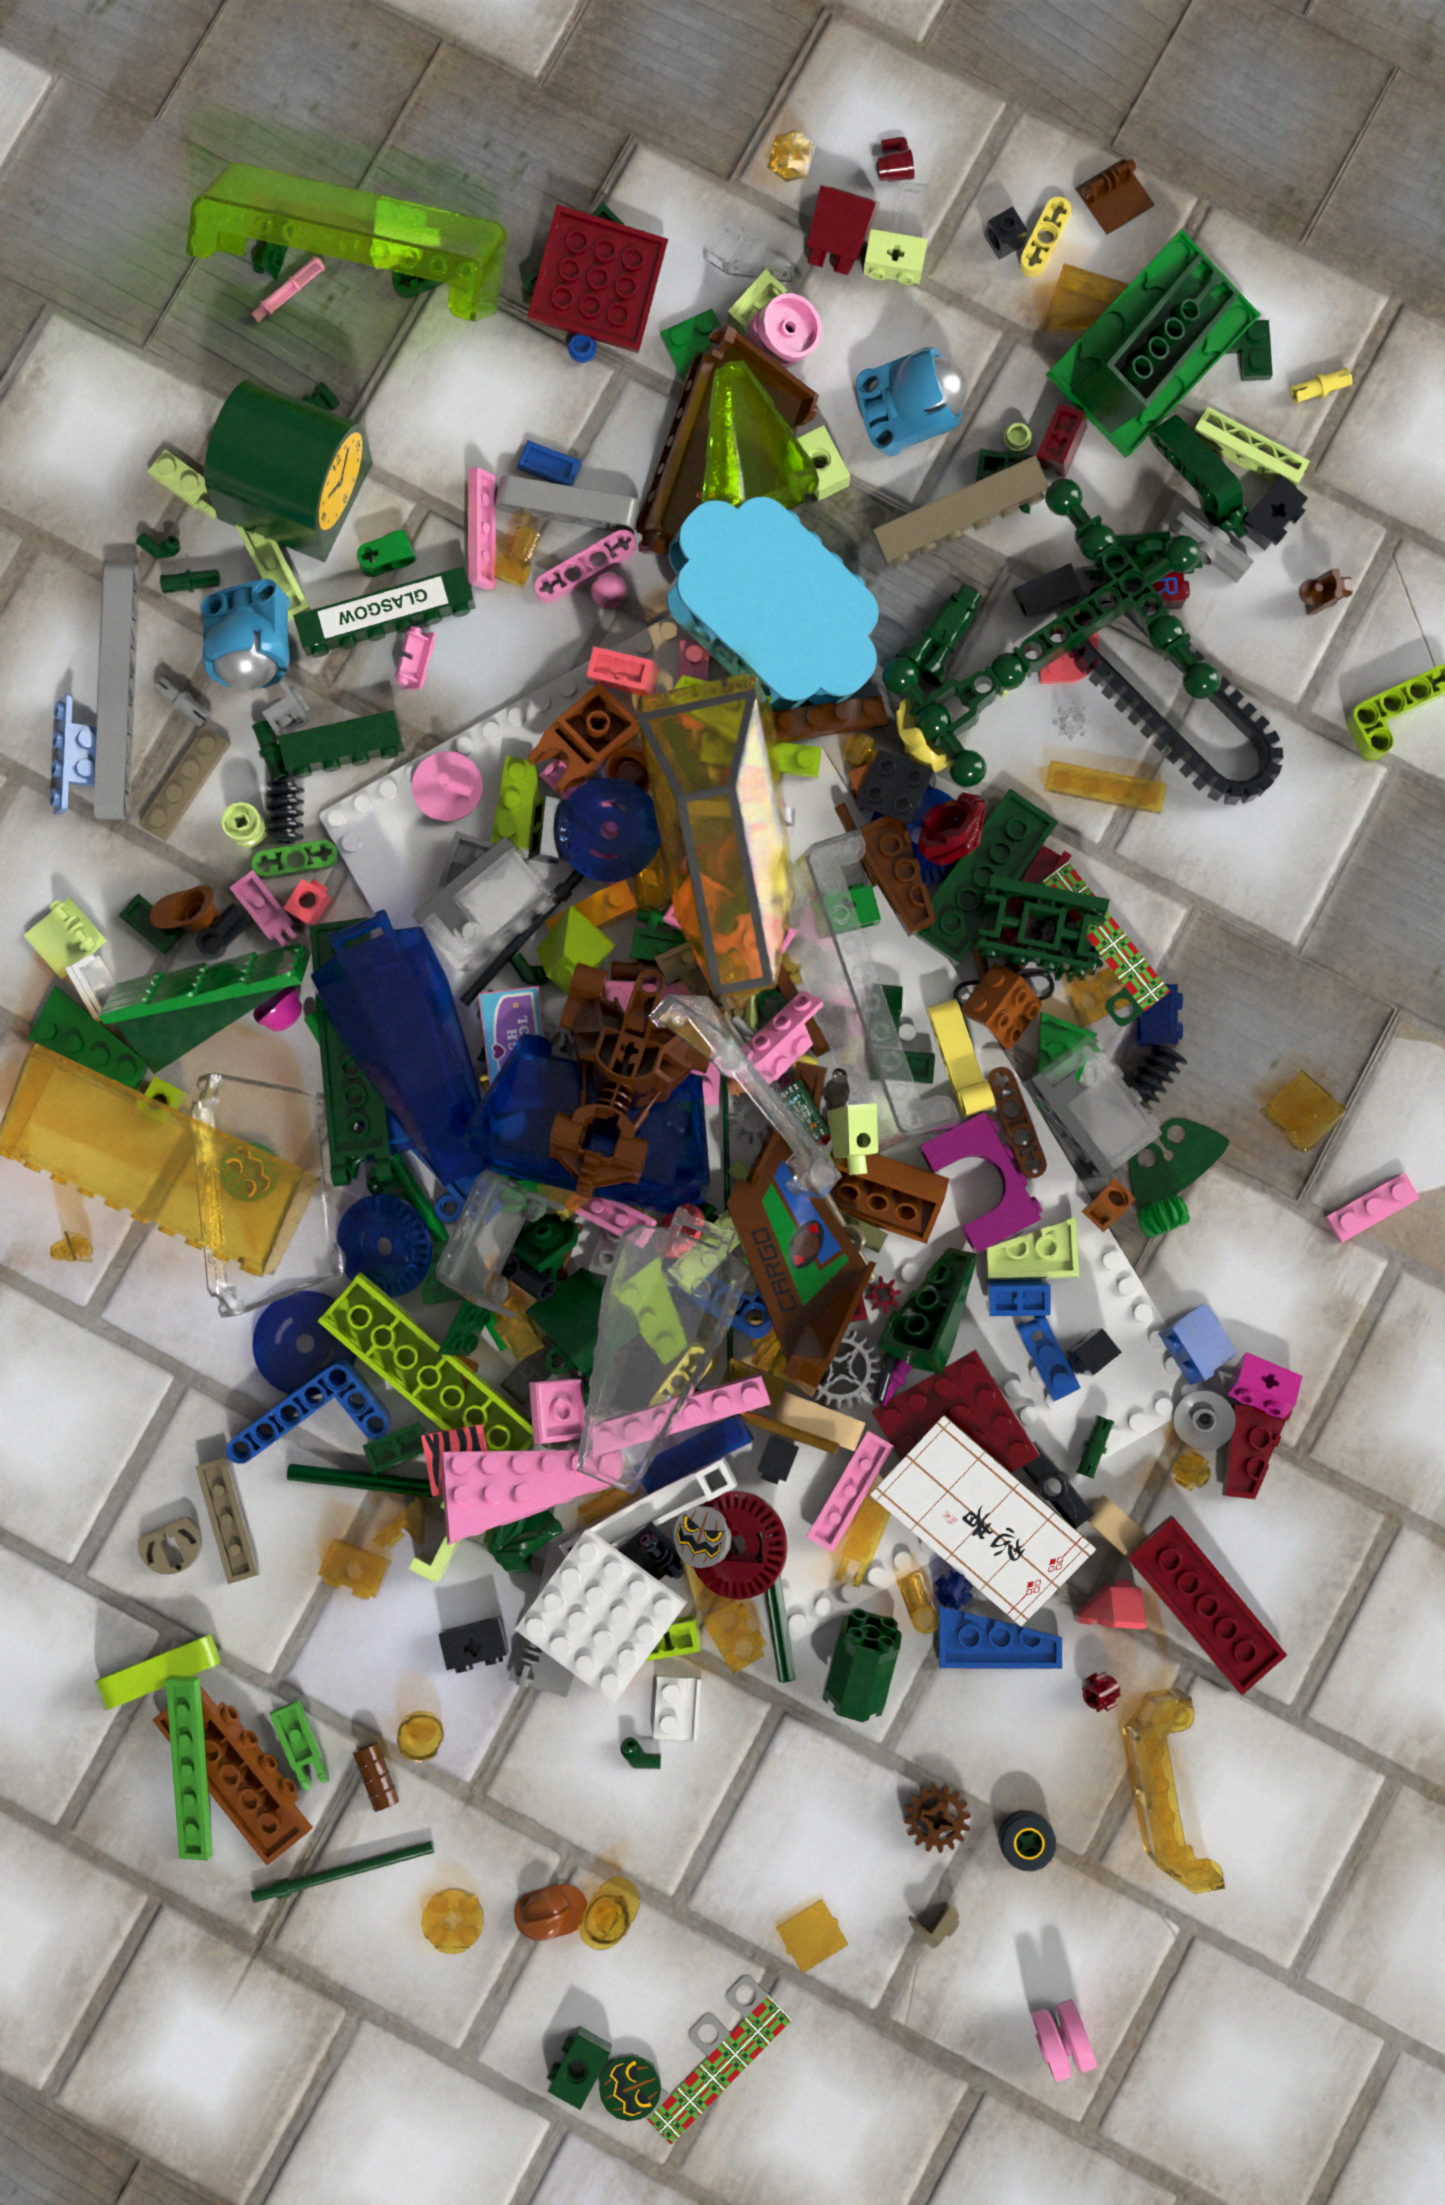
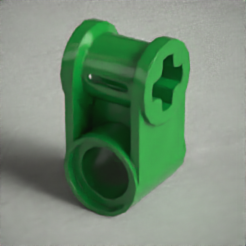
(389, 553)

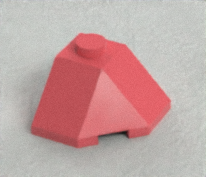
(1115, 1606)

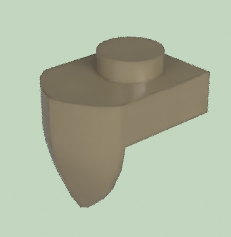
(943, 1924)

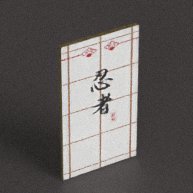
(982, 1520)

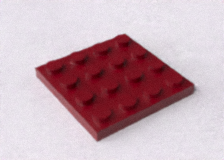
(597, 278)
(970, 1400)

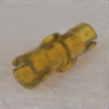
(605, 1503)

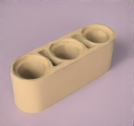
(819, 1420)
(1115, 1526)

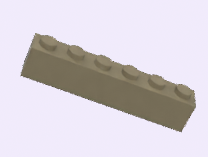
(961, 511)

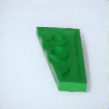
(76, 1035)

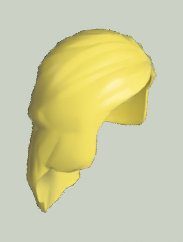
(916, 746)

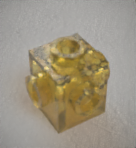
(791, 156)

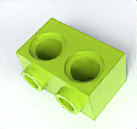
(680, 1639)

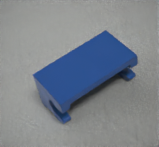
(1018, 1297)

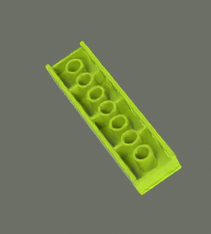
(410, 1362)

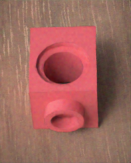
(310, 915)

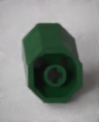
(862, 1665)

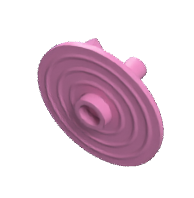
(447, 786)

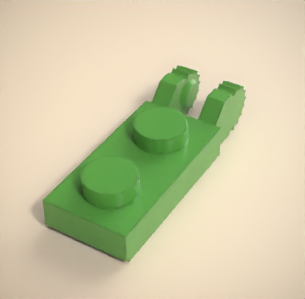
(299, 1742)

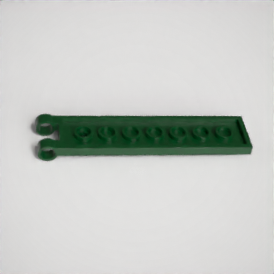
(346, 1089)

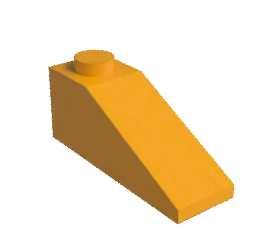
(604, 907)

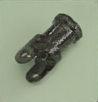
(835, 1092)

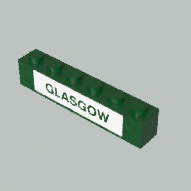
(384, 612)

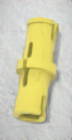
(1321, 385)

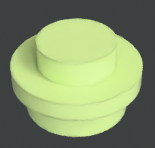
(1017, 437)

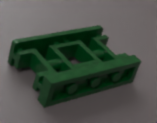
(1046, 900)

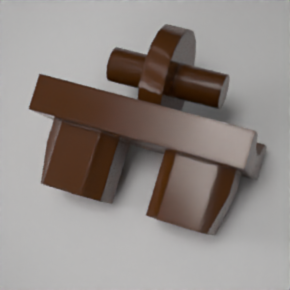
(1325, 591)

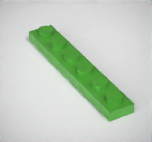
(189, 1767)

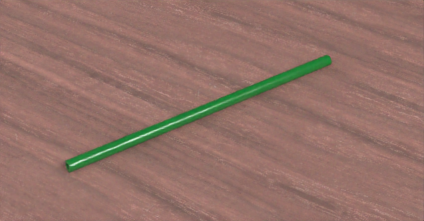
(417, 1196)

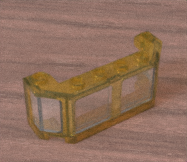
(1155, 1789)

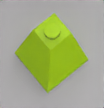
(570, 942)

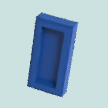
(548, 464)

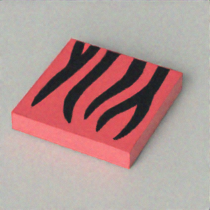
(460, 1439)

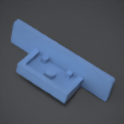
(74, 755)

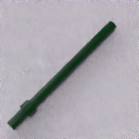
(285, 1887)

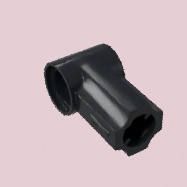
(225, 928)
(537, 1284)

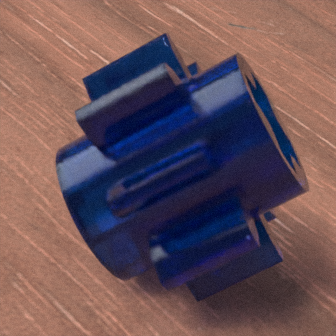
(953, 1590)

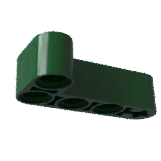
(1200, 468)

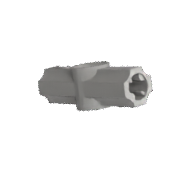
(1214, 545)

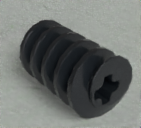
(283, 812)
(1155, 1073)

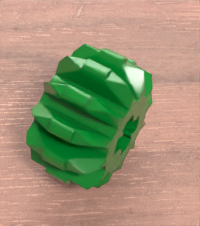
(1163, 1216)

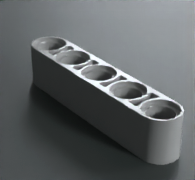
(567, 504)

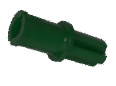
(189, 581)

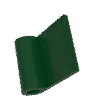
(572, 1318)

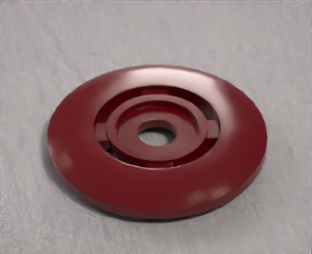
(745, 1574)

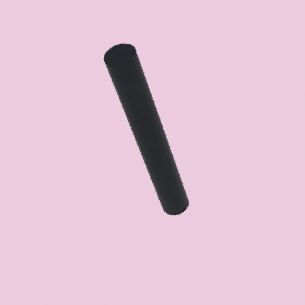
(884, 1378)

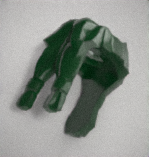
(517, 1541)

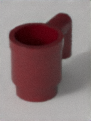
(895, 165)

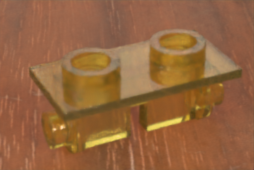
(73, 1248)

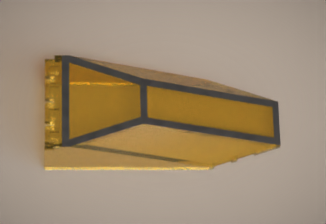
(722, 827)

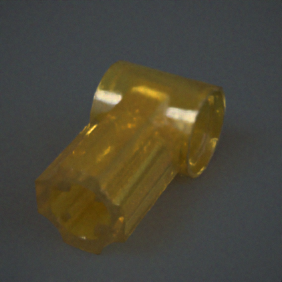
(516, 563)
(917, 1599)

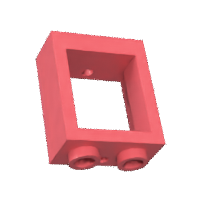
(621, 670)

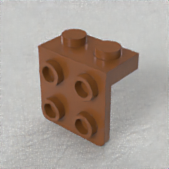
(1002, 1005)

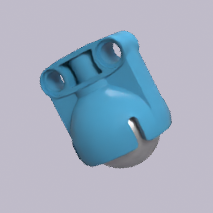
(912, 399)
(246, 635)

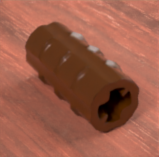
(376, 1777)

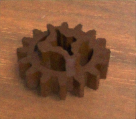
(949, 1822)

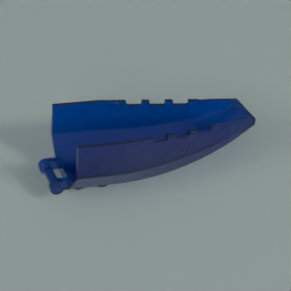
(406, 1038)

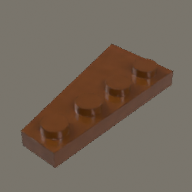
(897, 873)

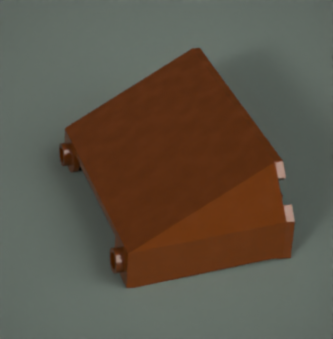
(682, 457)

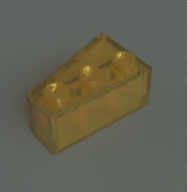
(1080, 298)

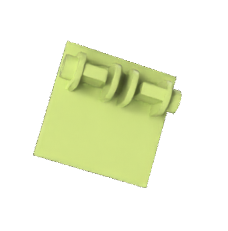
(64, 936)

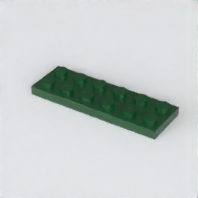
(1006, 848)

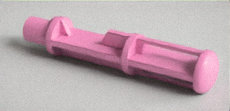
(288, 289)

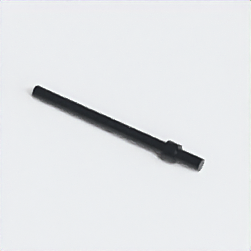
(564, 892)

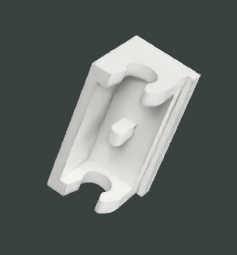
(92, 983)

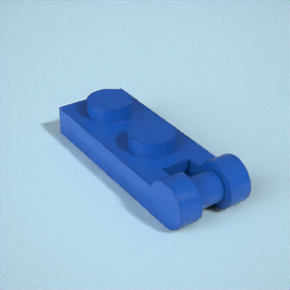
(1048, 1358)

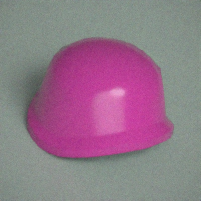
(280, 1010)

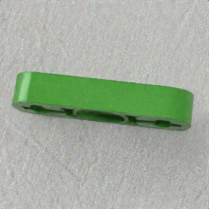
(275, 870)

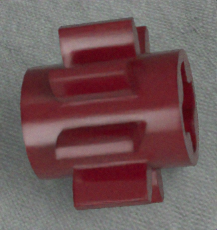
(891, 1293)
(1101, 1692)

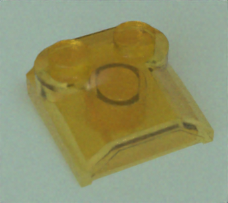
(1304, 1112)

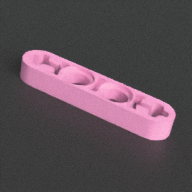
(588, 570)

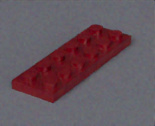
(1206, 1605)

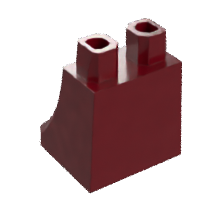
(840, 227)

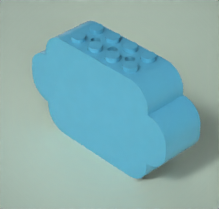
(772, 602)

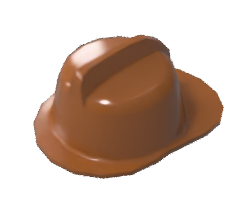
(185, 909)
(550, 1912)

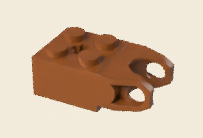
(581, 746)

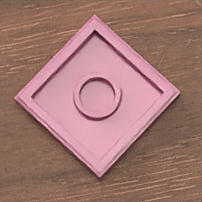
(557, 1410)

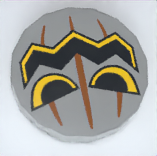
(702, 1536)

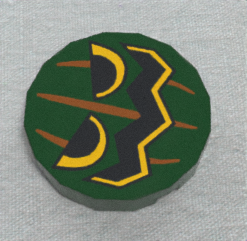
(630, 2087)

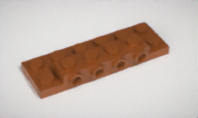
(247, 1782)

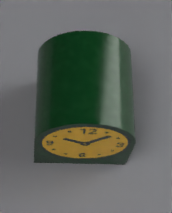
(285, 468)

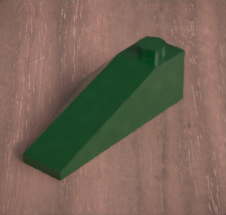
(929, 1321)

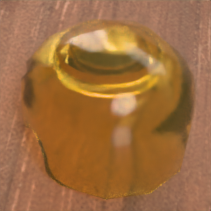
(420, 1736)

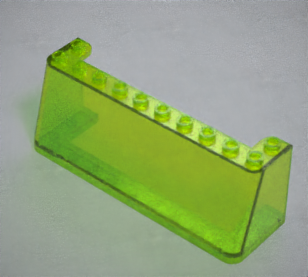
(352, 227)

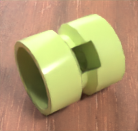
(244, 825)

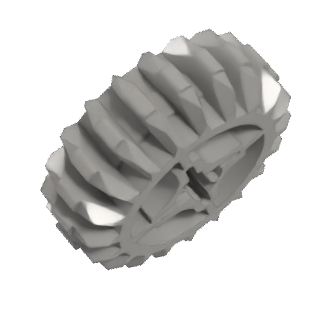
(861, 1385)

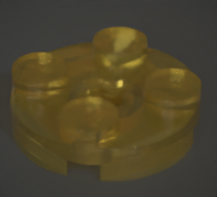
(439, 1933)

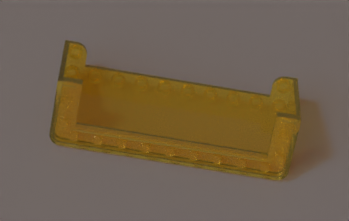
(154, 1161)

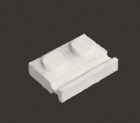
(677, 1708)

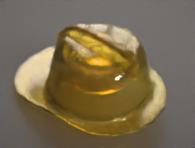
(609, 1914)

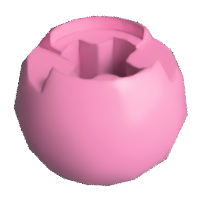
(609, 590)

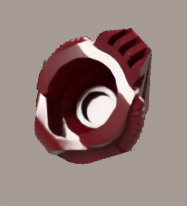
(947, 840)

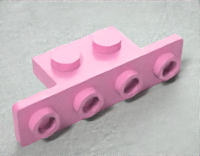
(785, 1035)

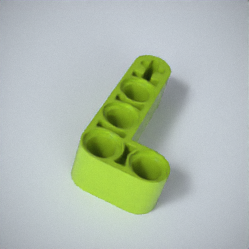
(1380, 716)
(152, 1673)

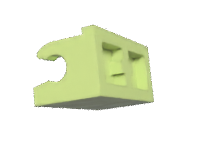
(756, 296)

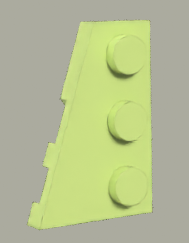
(1039, 1255)

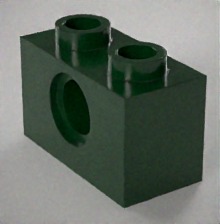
(576, 2086)

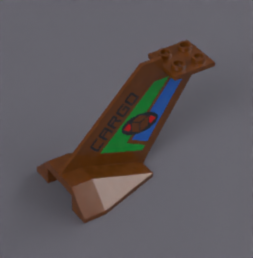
(799, 1263)

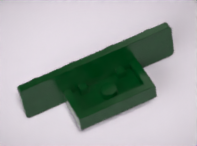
(1142, 548)

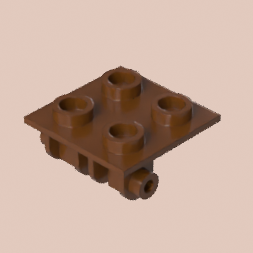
(1115, 196)

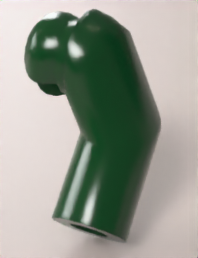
(637, 1757)

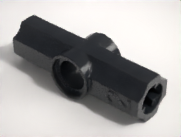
(1068, 1501)

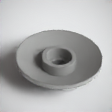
(1200, 1434)

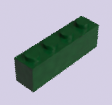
(341, 744)

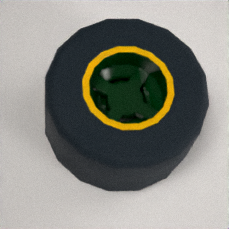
(1036, 1847)

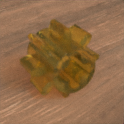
(859, 750)
(1191, 1471)

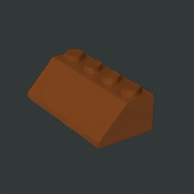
(891, 1195)

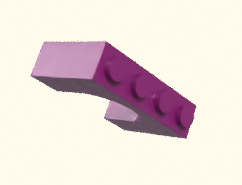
(980, 1140)

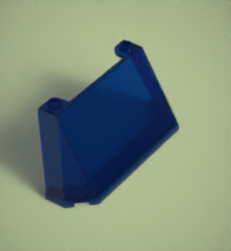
(530, 1089)

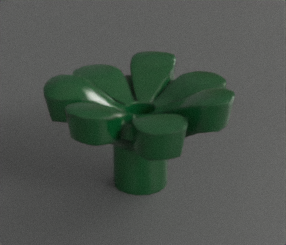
(1235, 523)

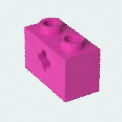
(1265, 1385)

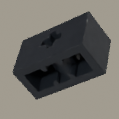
(1283, 500)
(1092, 1352)
(455, 1641)

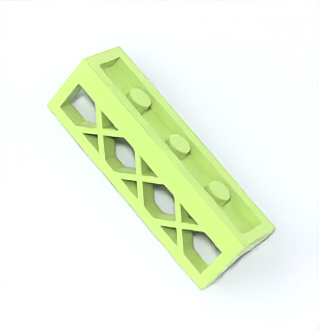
(1246, 453)

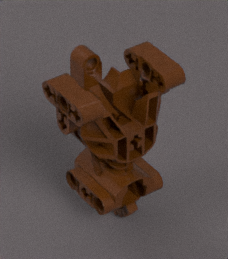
(628, 1068)

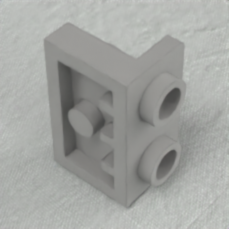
(287, 713)

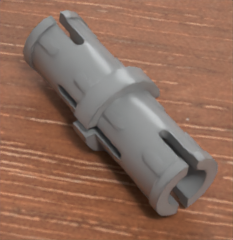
(182, 701)

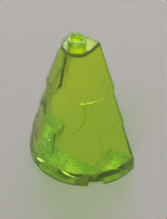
(752, 445)

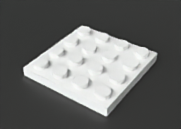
(600, 1615)

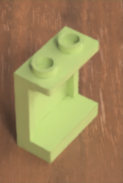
(435, 1568)

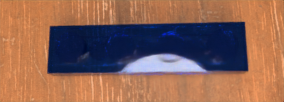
(697, 1452)

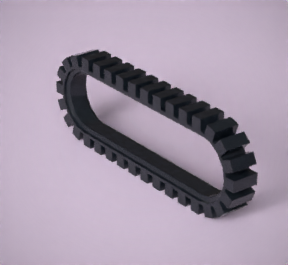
(1264, 743)

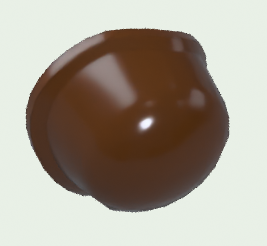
(628, 764)

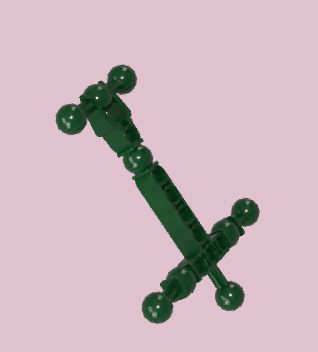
(1009, 670)

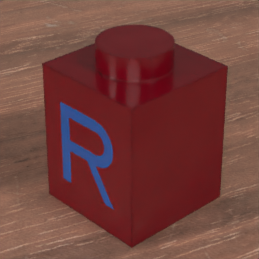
(1172, 590)

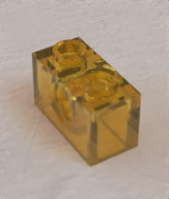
(373, 1569)

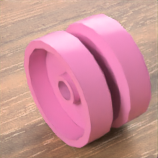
(786, 329)
(1063, 2040)

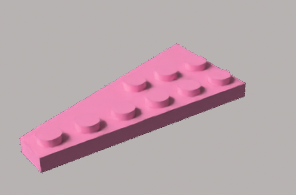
(507, 1486)

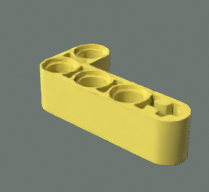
(959, 1059)

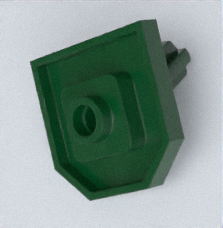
(546, 1242)

